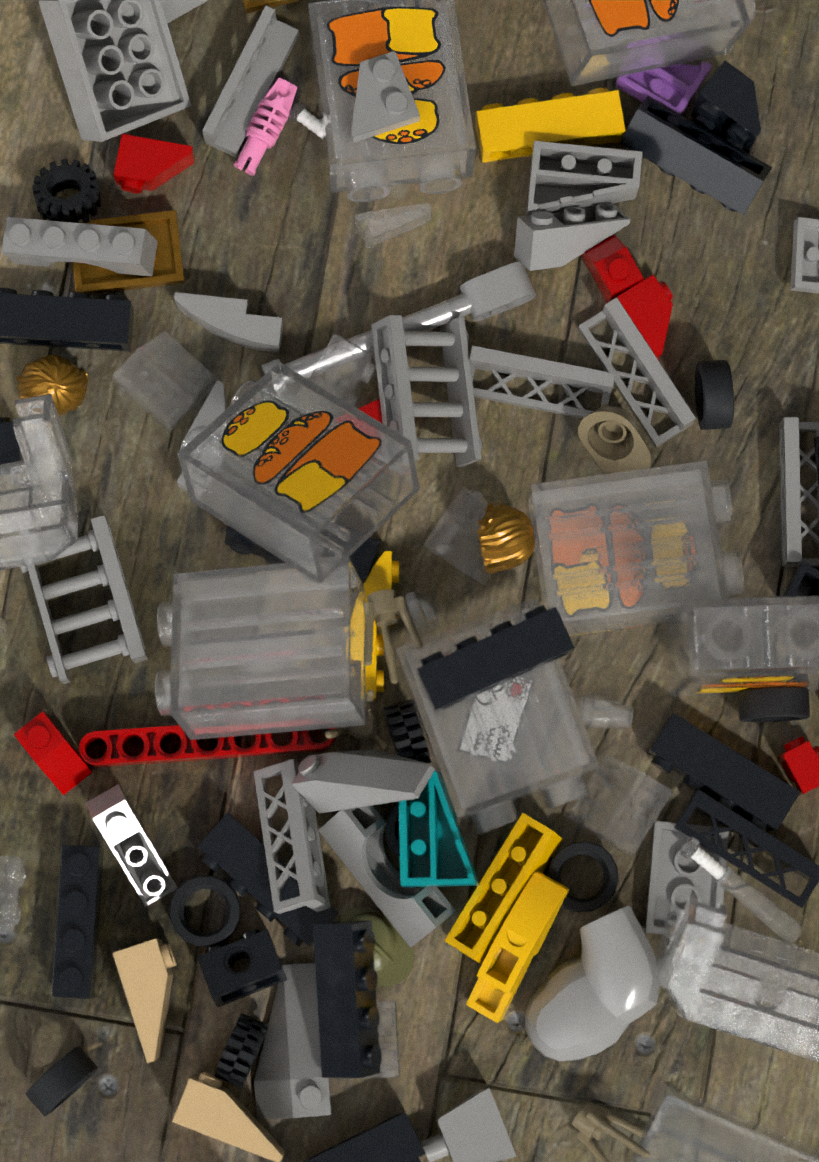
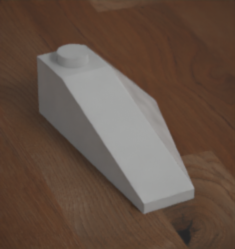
(359, 779)
(290, 1061)

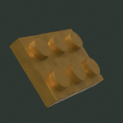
(167, 264)

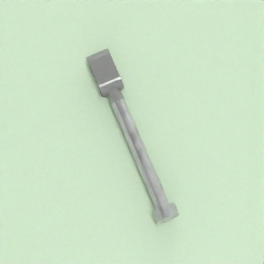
(480, 297)

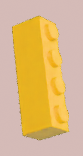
(565, 119)
(525, 850)

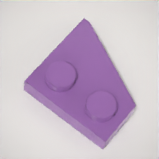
(669, 85)

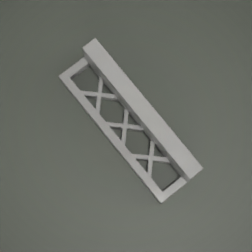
(249, 82)
(647, 364)
(543, 371)
(790, 492)
(304, 839)

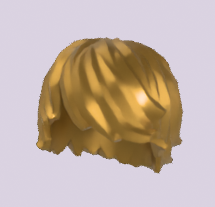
(55, 377)
(505, 537)

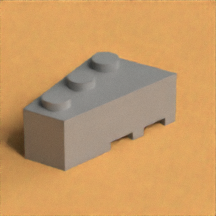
(580, 176)

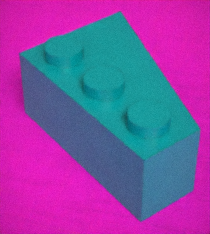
(432, 842)

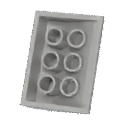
(115, 63)

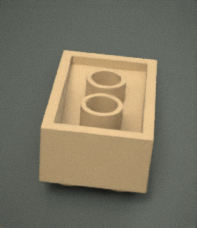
(147, 986)
(221, 1115)

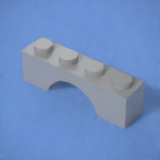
(110, 247)
(358, 842)

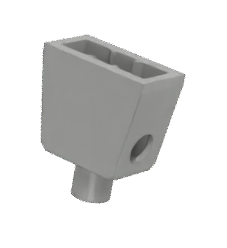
(471, 1132)

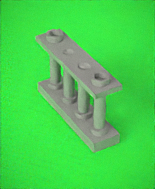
(395, 390)
(118, 608)

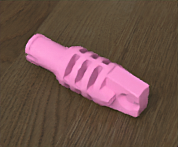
(266, 124)

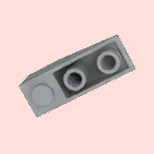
(559, 237)
(131, 845)

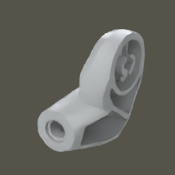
(596, 995)

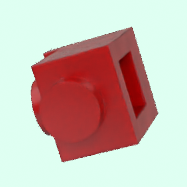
(801, 764)

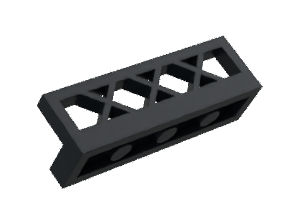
(755, 836)

